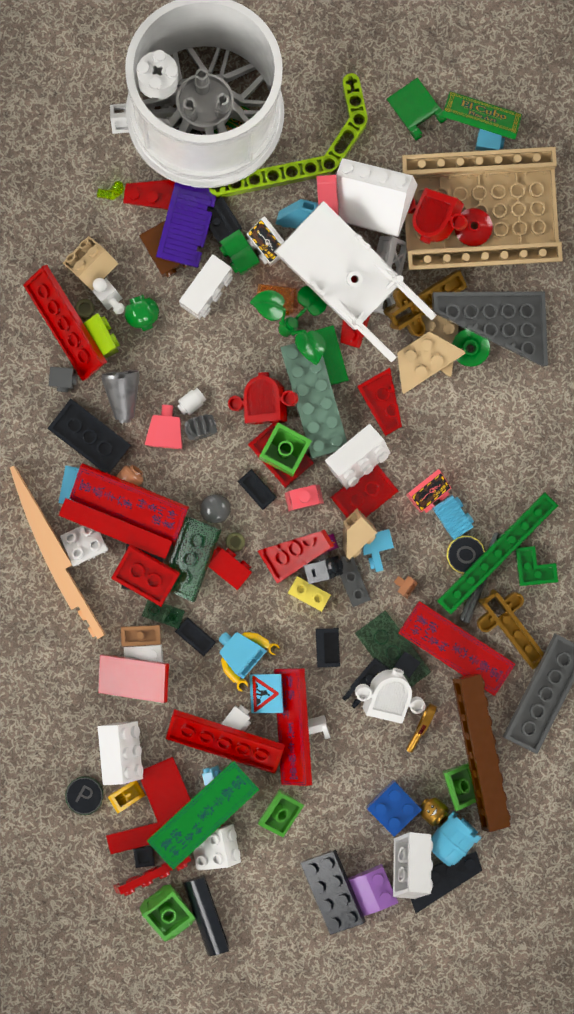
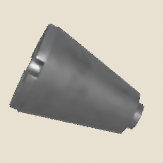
(122, 393)

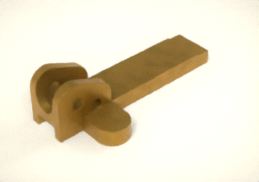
(451, 283)
(510, 626)

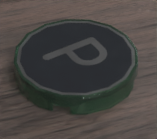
(84, 795)

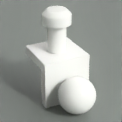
(108, 295)

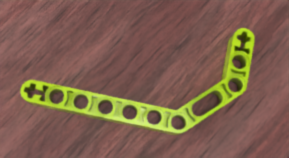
(318, 162)

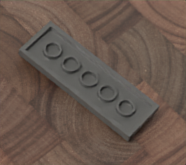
(543, 696)

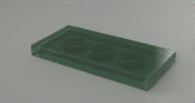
(192, 556)
(387, 645)

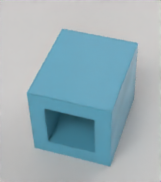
(489, 141)

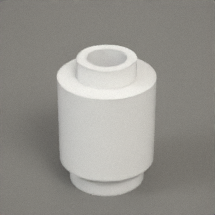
(191, 402)

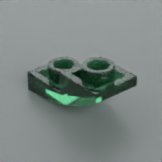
(166, 614)

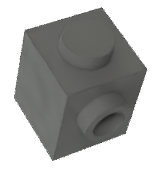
(62, 378)

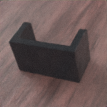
(327, 647)

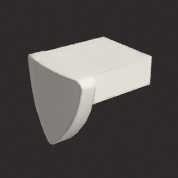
(318, 725)

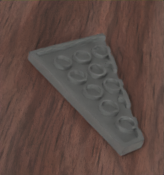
(504, 318)

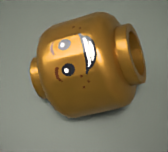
(434, 811)

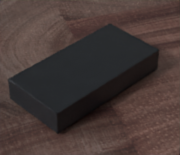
(257, 489)
(195, 636)

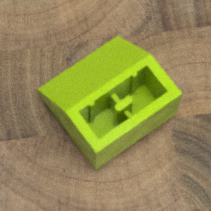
(99, 331)

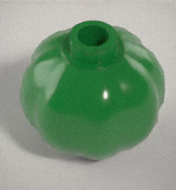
(141, 312)

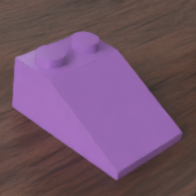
(373, 890)

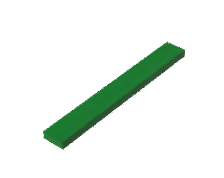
(497, 553)

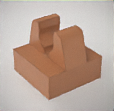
(406, 586)

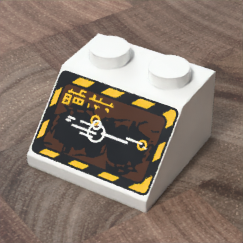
(265, 240)

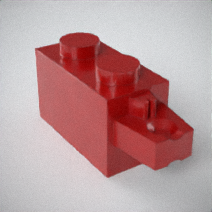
(229, 568)

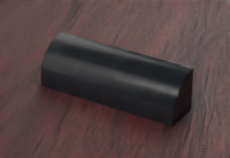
(206, 916)

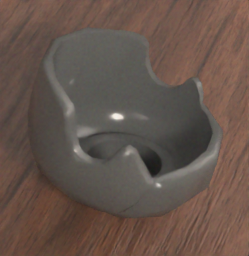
(215, 508)

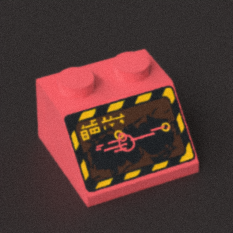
(429, 491)

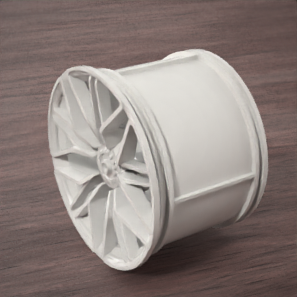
(206, 99)

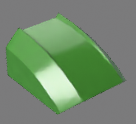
(167, 913)

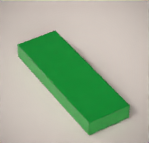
(333, 357)

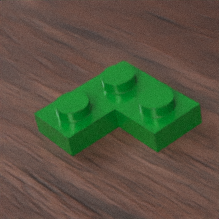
(529, 572)

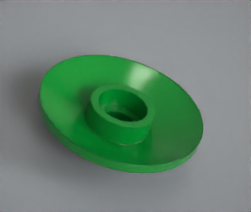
(480, 351)

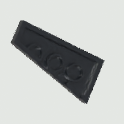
(448, 878)

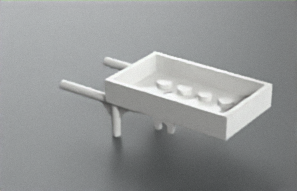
(328, 255)

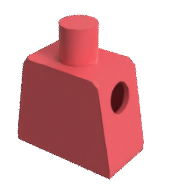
(165, 430)
(304, 497)

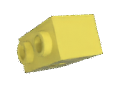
(309, 594)

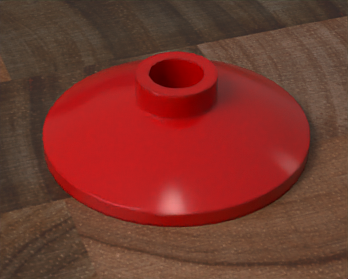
(477, 236)

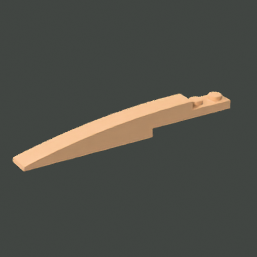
(54, 555)

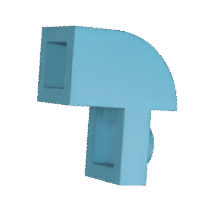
(382, 542)

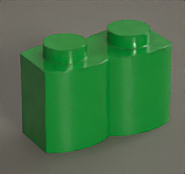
(239, 252)

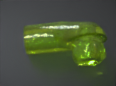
(111, 194)

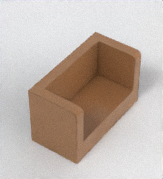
(141, 635)

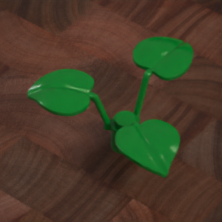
(270, 306)

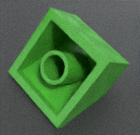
(285, 449)

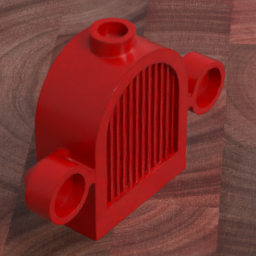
(437, 216)
(264, 400)

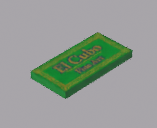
(482, 115)

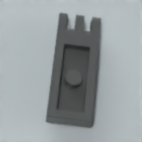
(353, 582)

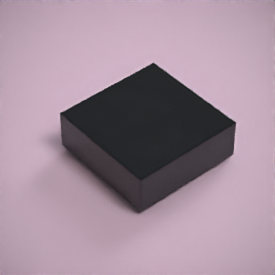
(144, 856)

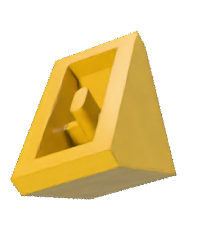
(126, 796)

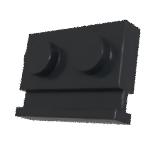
(222, 220)

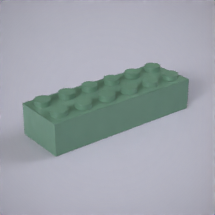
(315, 402)

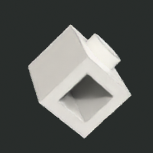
(238, 718)

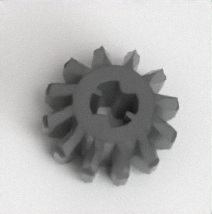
(200, 427)

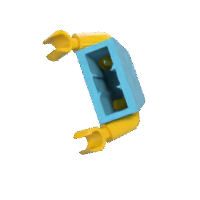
(242, 653)

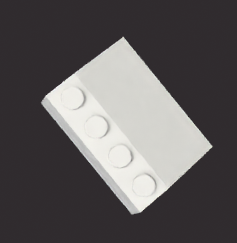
(374, 196)

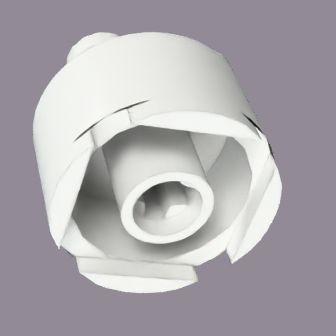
(148, 74)

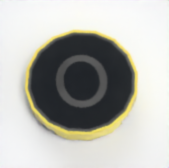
(463, 552)

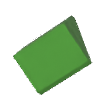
(460, 786)
(280, 813)

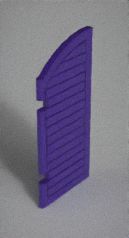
(186, 225)

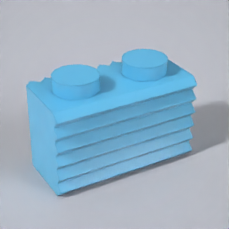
(453, 517)

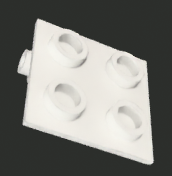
(83, 544)

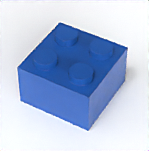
(393, 808)

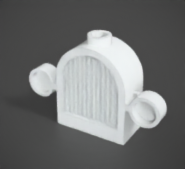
(389, 696)

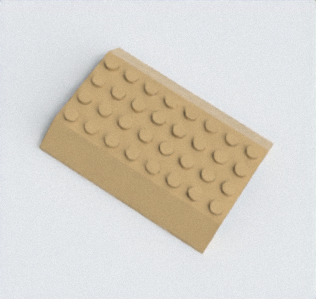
(509, 186)

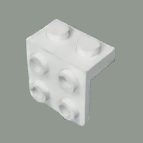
(218, 850)

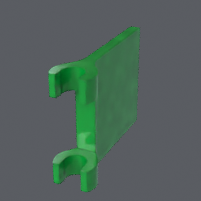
(415, 106)

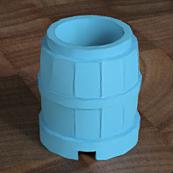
(454, 839)

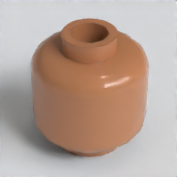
(131, 474)

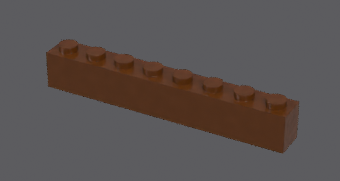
(481, 752)

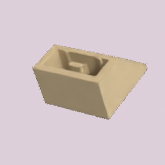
(90, 262)
(356, 533)

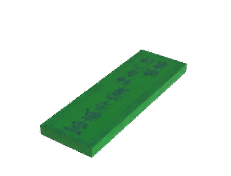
(203, 815)

